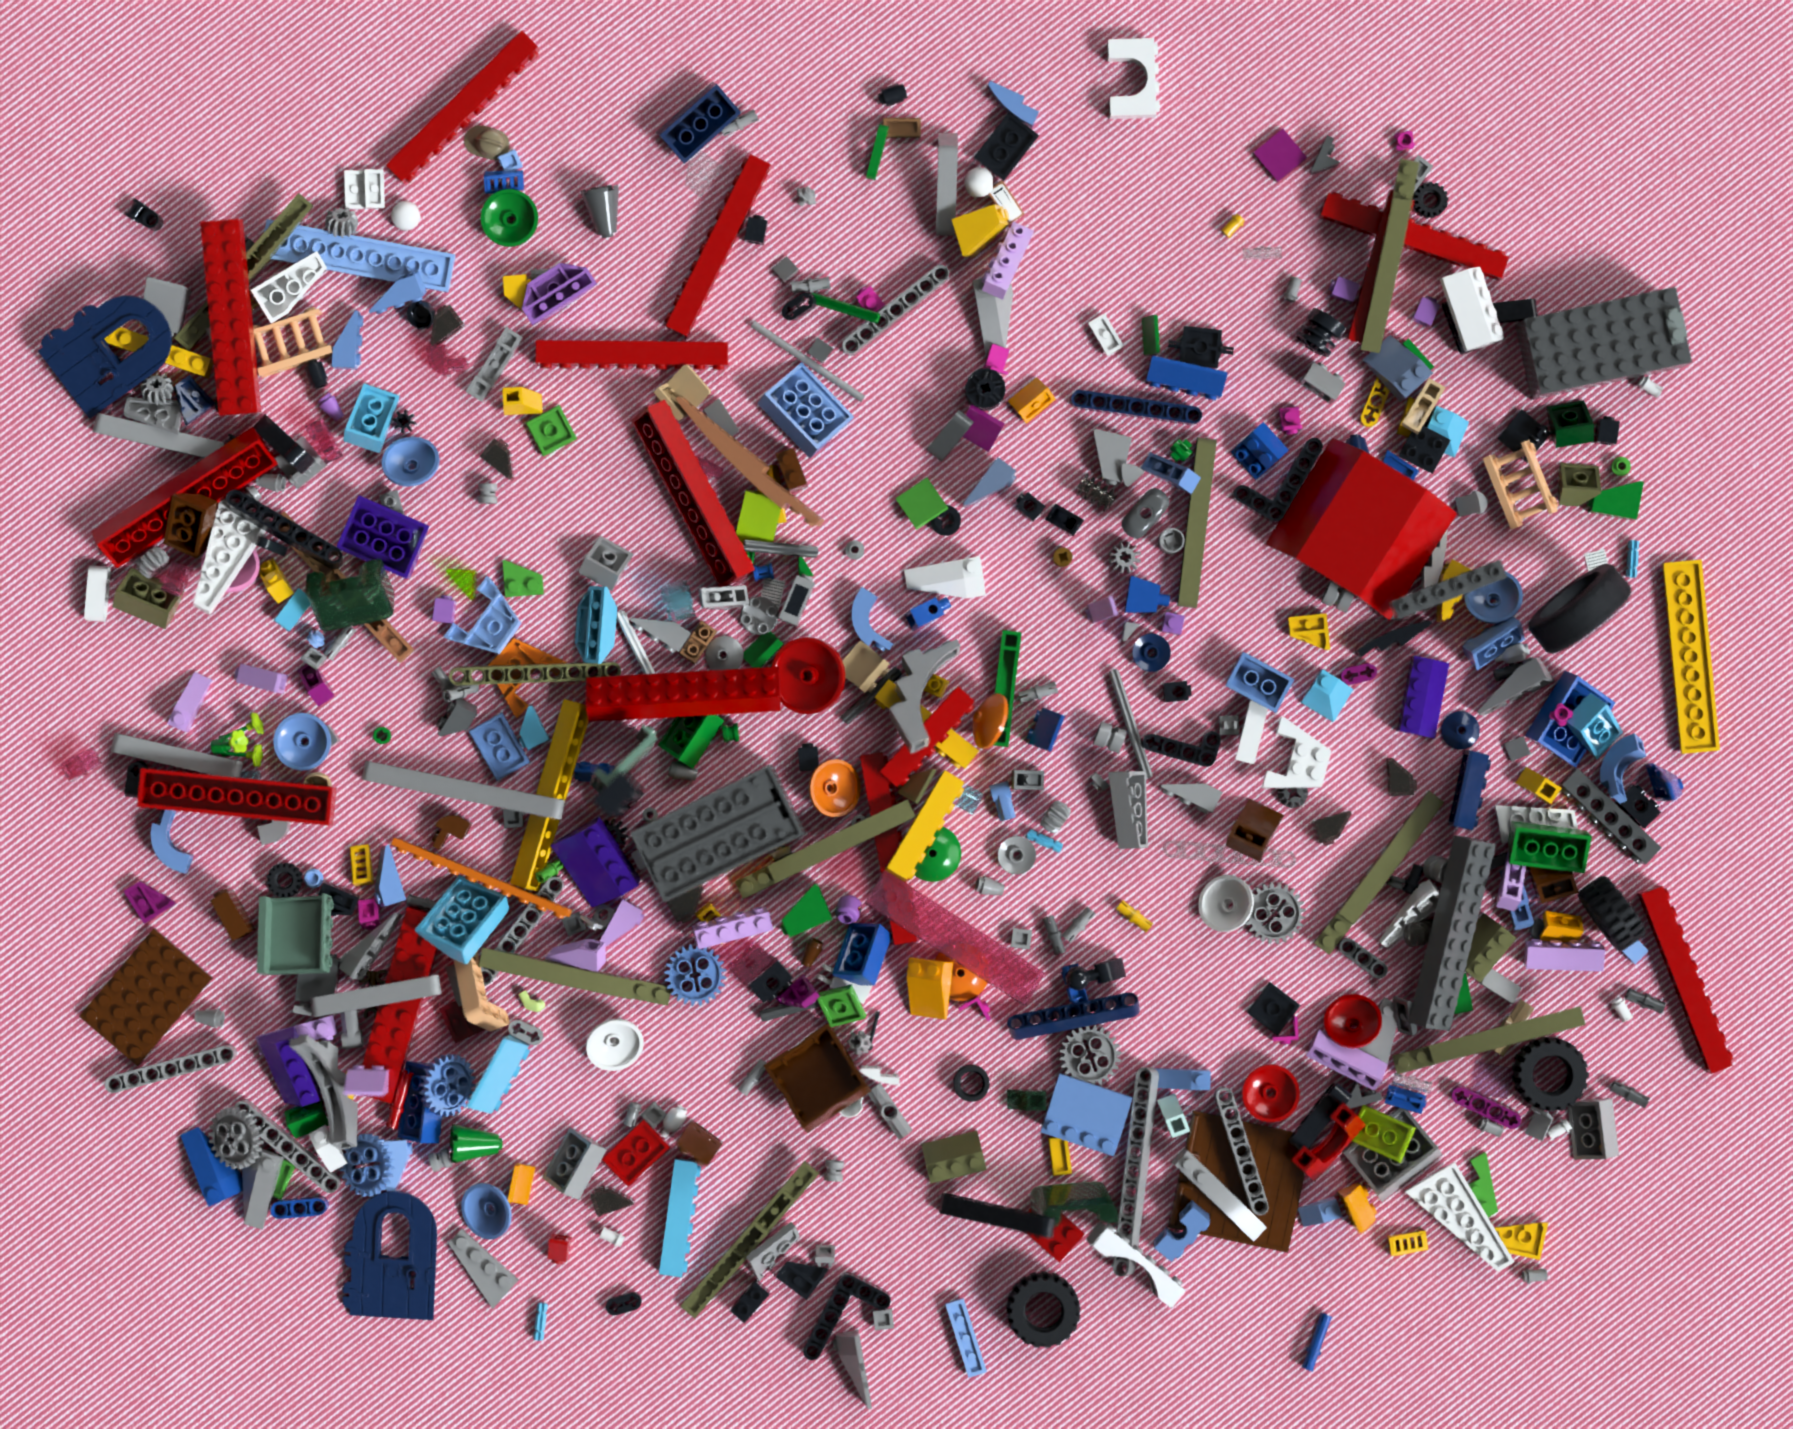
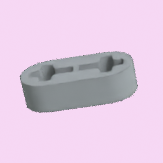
(528, 1028)

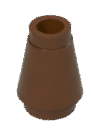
(812, 950)

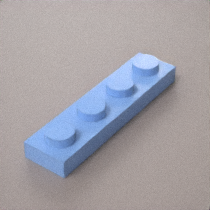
(966, 1337)

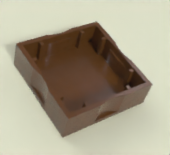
(817, 1078)

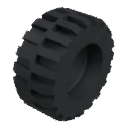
(1612, 913)
(1574, 1082)
(1048, 1335)

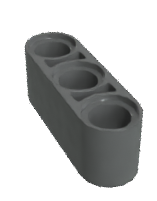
(950, 435)
(1371, 960)

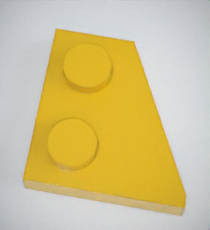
(1310, 629)

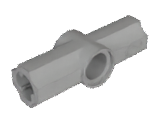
(896, 1121)

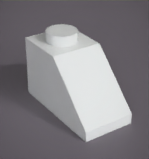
(330, 1155)

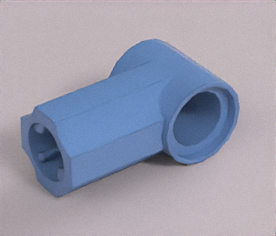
(1002, 797)

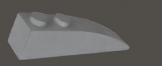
(1219, 1194)

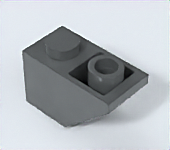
(457, 718)

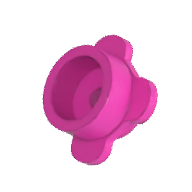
(1409, 140)
(1560, 708)

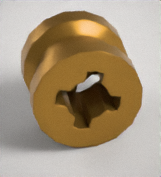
(1060, 560)

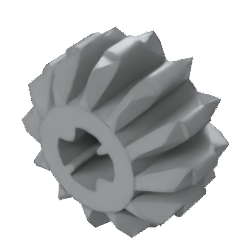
(341, 222)
(157, 388)
(152, 562)
(1121, 563)
(1055, 816)

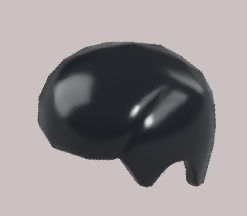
(420, 314)

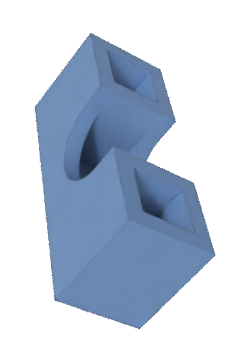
(1173, 1244)

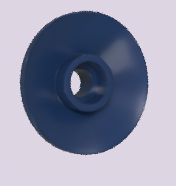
(1161, 650)
(1450, 730)

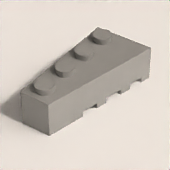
(1130, 808)

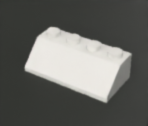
(1472, 309)

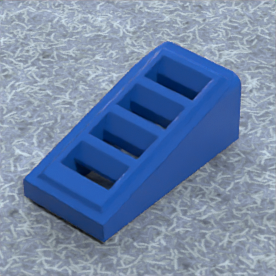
(491, 189)

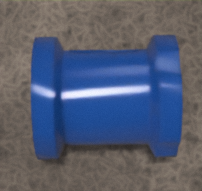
(763, 572)

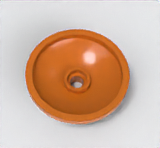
(989, 720)
(843, 790)
(964, 986)

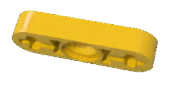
(1365, 411)

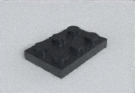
(1006, 146)

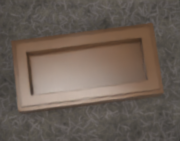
(903, 127)

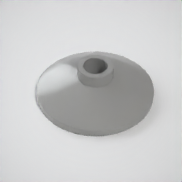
(731, 647)
(1026, 859)

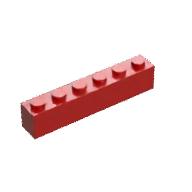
(936, 726)

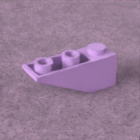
(583, 954)

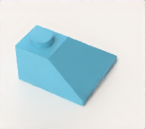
(1448, 425)
(1327, 695)

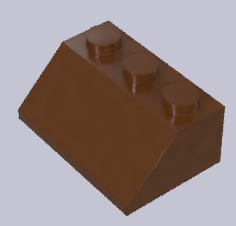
(190, 523)

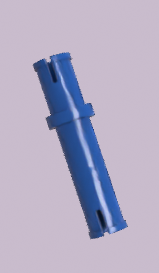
(1316, 1342)

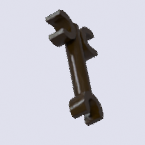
(373, 978)

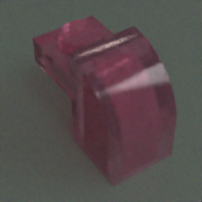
(440, 362)
(324, 440)
(176, 579)
(81, 764)

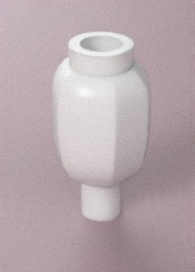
(1514, 653)
(673, 1120)

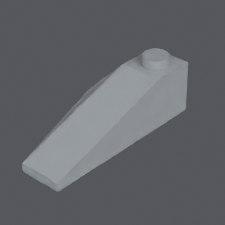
(1527, 677)
(366, 951)
(259, 1187)

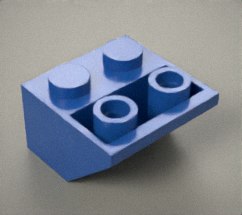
(1259, 450)

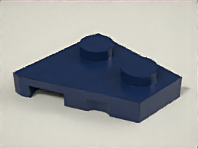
(192, 399)

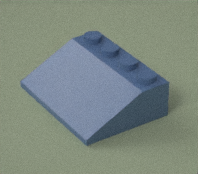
(805, 410)
(1086, 1114)

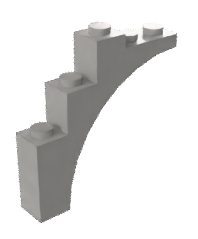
(920, 669)
(341, 1110)

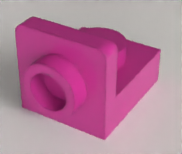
(869, 299)
(1290, 420)
(368, 914)

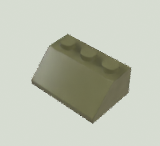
(145, 599)
(1487, 947)
(953, 1157)

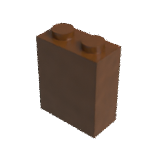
(791, 470)
(232, 914)

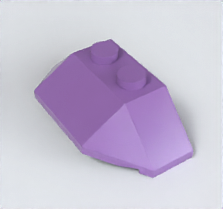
(555, 291)

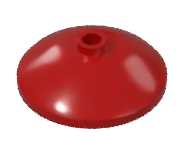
(1350, 1011)
(1279, 1104)

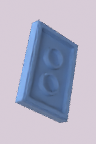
(499, 746)

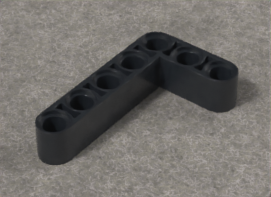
(1286, 486)
(837, 1309)

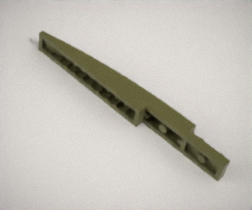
(1390, 255)
(257, 258)
(825, 849)
(1379, 872)
(574, 976)
(1489, 1040)
(749, 1239)

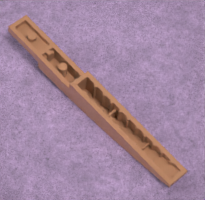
(748, 464)
(380, 629)

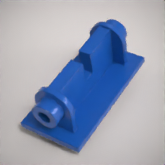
(585, 770)
(1074, 996)
(1405, 1099)

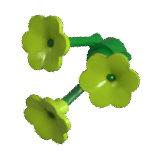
(239, 742)

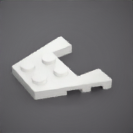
(1306, 764)

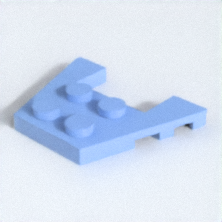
(493, 627)

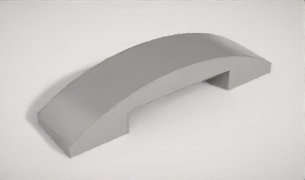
(495, 364)

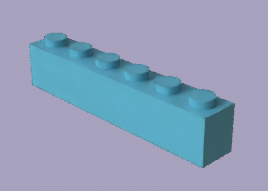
(678, 1217)

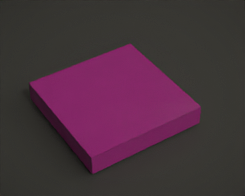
(1280, 155)
(984, 429)

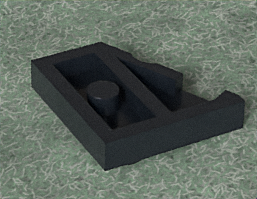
(343, 900)
(801, 1277)

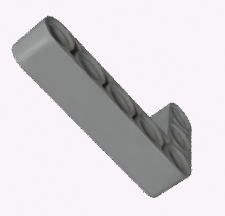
(946, 183)

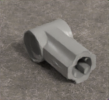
(351, 1035)

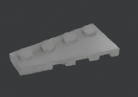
(486, 1271)

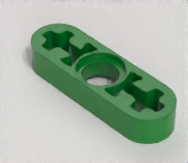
(877, 152)

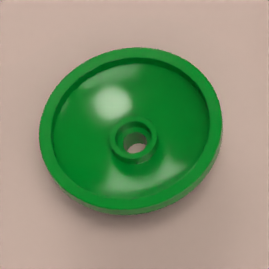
(508, 204)
(946, 859)

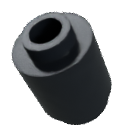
(892, 95)
(316, 374)

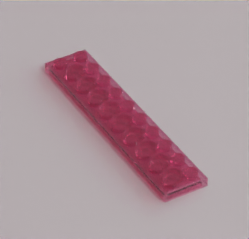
(954, 938)

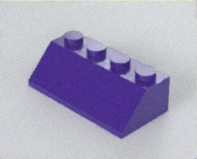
(1423, 697)
(289, 1069)

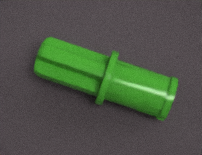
(550, 870)

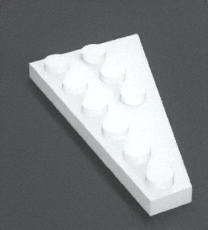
(227, 551)
(1456, 1207)

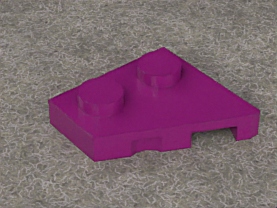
(147, 901)
(799, 994)

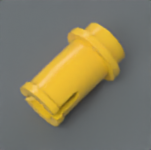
(1229, 229)

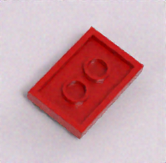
(636, 1153)
(1064, 1238)

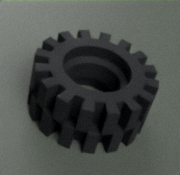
(1441, 200)
(272, 880)

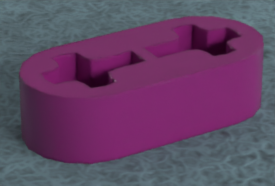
(1357, 669)

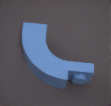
(860, 618)
(1616, 761)
(163, 846)

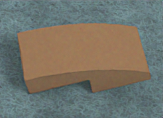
(698, 642)

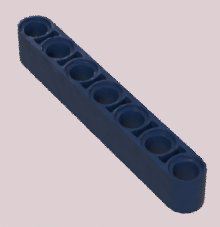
(1127, 411)
(1065, 1021)

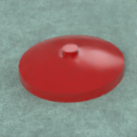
(809, 675)

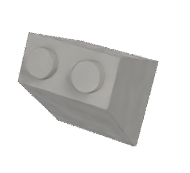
(170, 300)

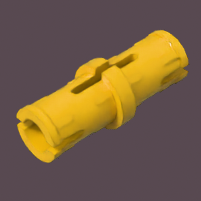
(1134, 916)

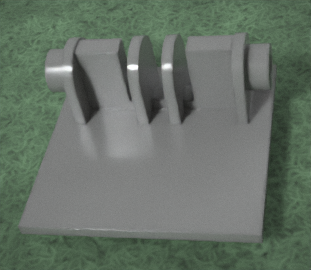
(293, 474)

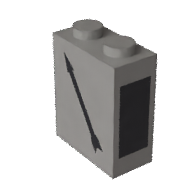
(797, 600)

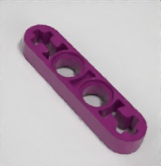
(1487, 1104)

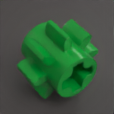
(1181, 450)

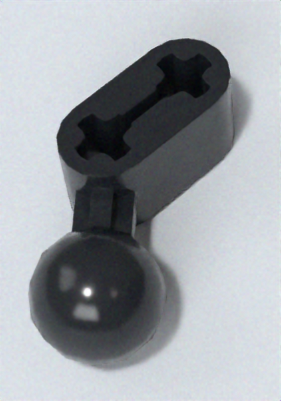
(1110, 970)

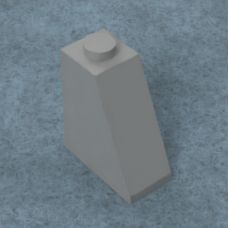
(1111, 453)

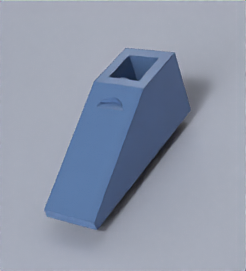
(404, 289)
(346, 348)

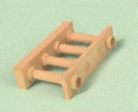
(286, 361)
(1509, 499)

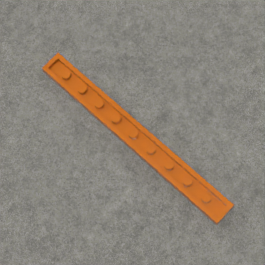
(488, 881)

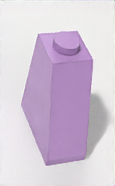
(261, 678)

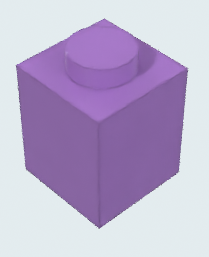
(1343, 289)
(1425, 311)
(444, 609)
(1172, 623)

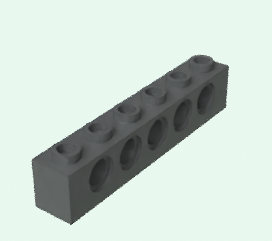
(1447, 589)
(1648, 846)

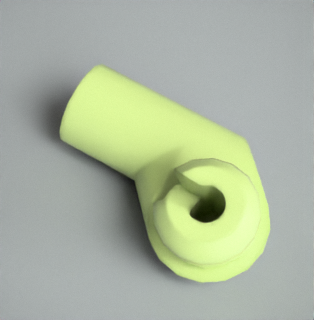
(530, 1004)

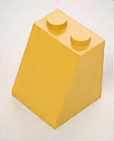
(979, 228)

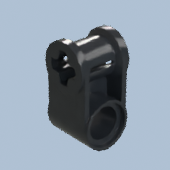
(141, 214)
(133, 779)

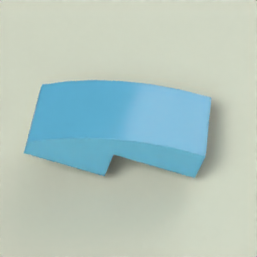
(292, 610)

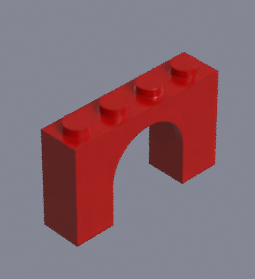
(1346, 1127)

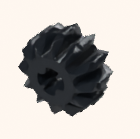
(618, 831)

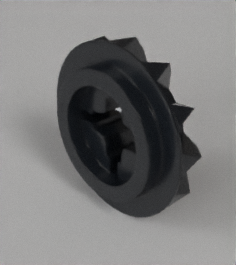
(949, 529)

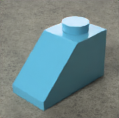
(532, 730)

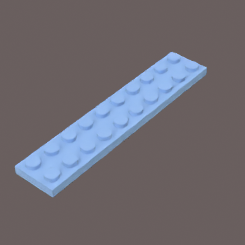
(368, 257)

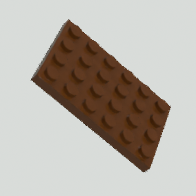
(146, 997)

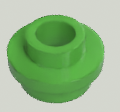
(1614, 466)

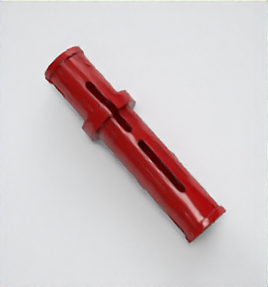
(396, 1107)

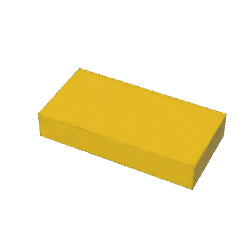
(1059, 1156)

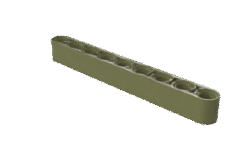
(1197, 524)
(525, 673)

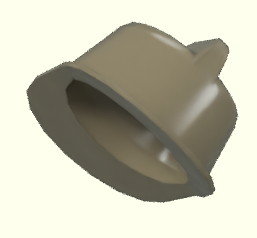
(486, 142)

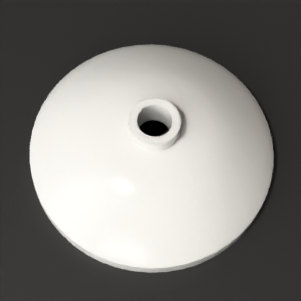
(1217, 897)
(616, 1052)

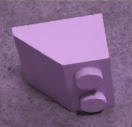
(367, 1081)

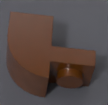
(451, 825)

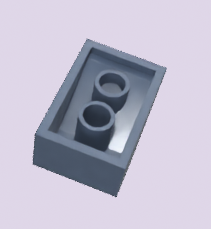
(1397, 368)
(993, 481)

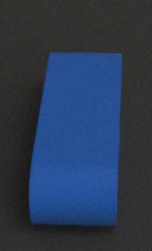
(291, 1212)

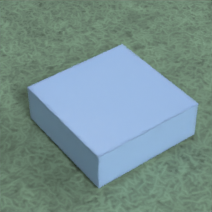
(510, 161)
(1635, 951)

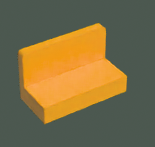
(1031, 399)
(1561, 927)
(521, 1184)

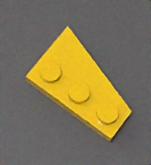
(1524, 1239)

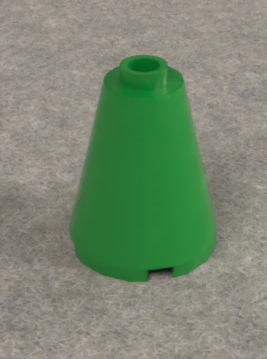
(472, 1143)

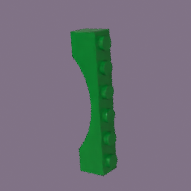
(1007, 677)

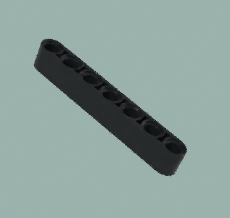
(280, 521)
(997, 1215)

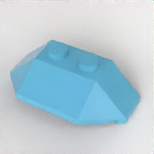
(595, 625)

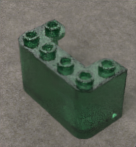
(351, 599)

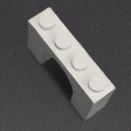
(1142, 52)

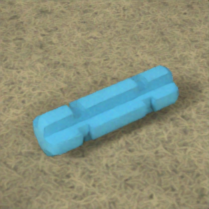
(1632, 558)
(1044, 840)
(540, 1321)

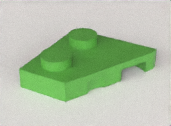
(521, 581)

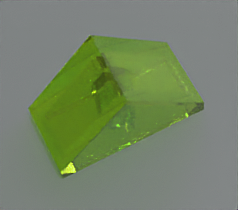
(465, 580)

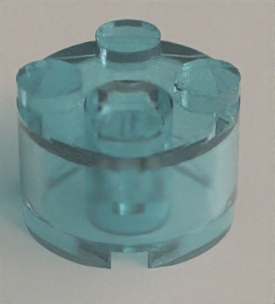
(679, 601)

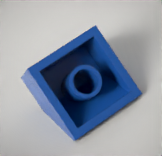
(1046, 729)

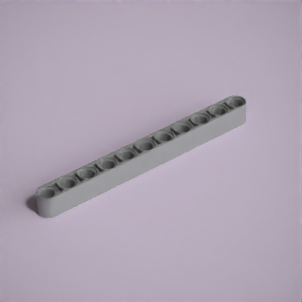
(463, 790)
(1140, 1163)

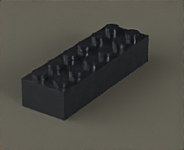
(619, 794)

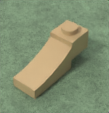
(1423, 406)

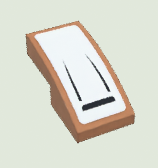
(1003, 197)

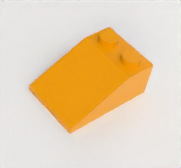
(929, 987)
(1357, 1206)

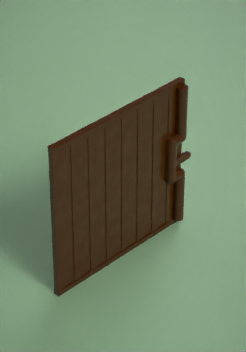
(1278, 1174)

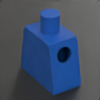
(1144, 596)
(921, 616)

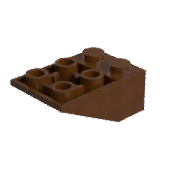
(1254, 830)
(1552, 883)
(699, 1143)

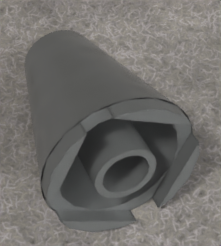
(602, 208)

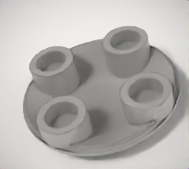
(759, 615)

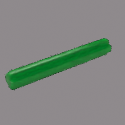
(846, 308)

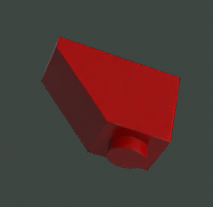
(559, 1248)

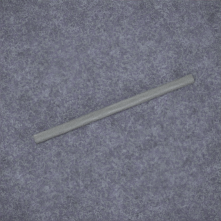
(808, 361)

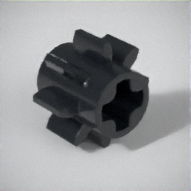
(407, 425)

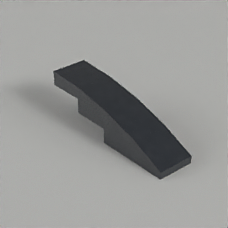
(1400, 636)

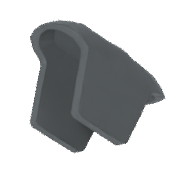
(1134, 524)

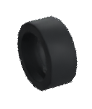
(971, 1097)

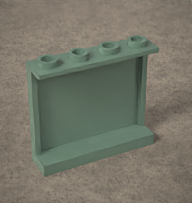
(647, 738)
(294, 935)

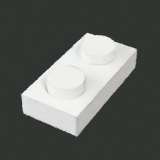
(1105, 334)

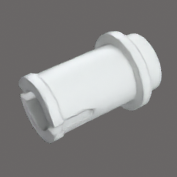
(1649, 386)
(1621, 1008)
(1559, 1129)
(612, 1237)

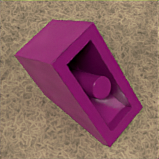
(315, 684)

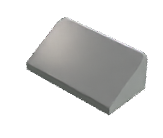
(719, 414)
(1501, 986)

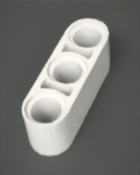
(97, 593)

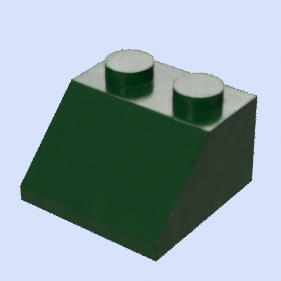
(1570, 424)

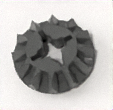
(1293, 802)

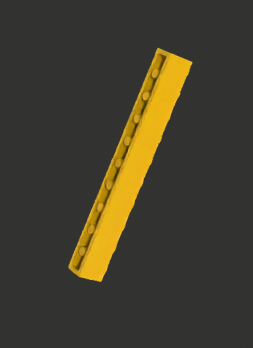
(554, 784)

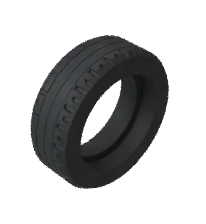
(1580, 608)

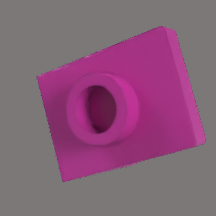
(997, 358)
(983, 1006)
(1286, 1039)

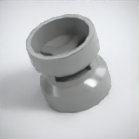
(487, 493)
(440, 1160)
(834, 1170)

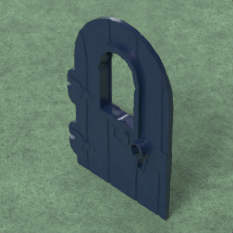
(83, 356)
(382, 1282)

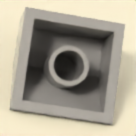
(1322, 382)
(605, 563)

